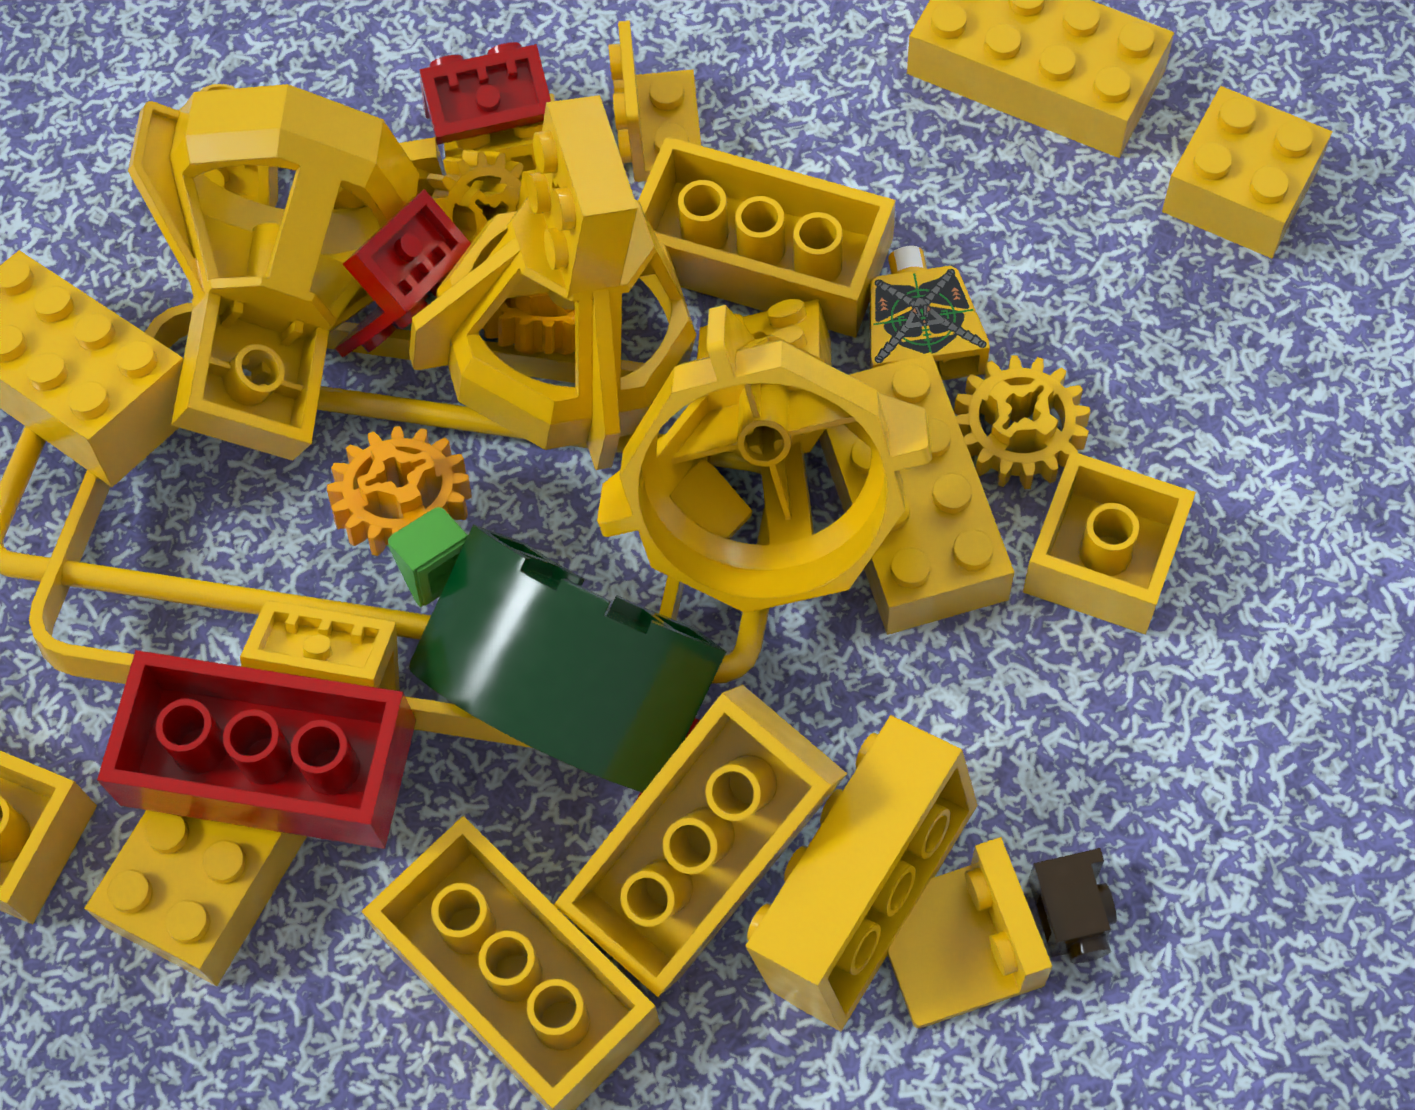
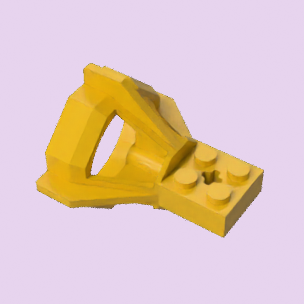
(585, 246)
(259, 274)
(767, 396)

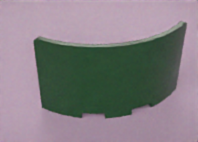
(560, 665)

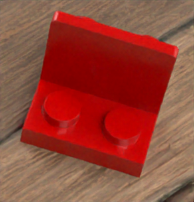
(484, 92)
(400, 268)

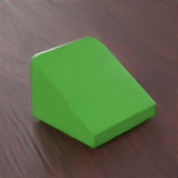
(427, 553)

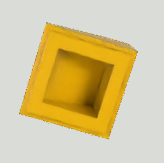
(711, 500)

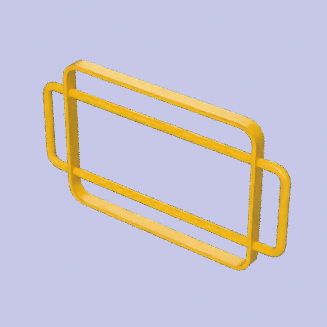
(67, 571)

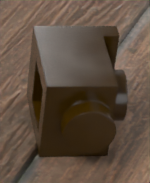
(1073, 906)

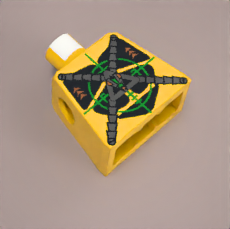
(924, 313)

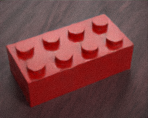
(258, 749)

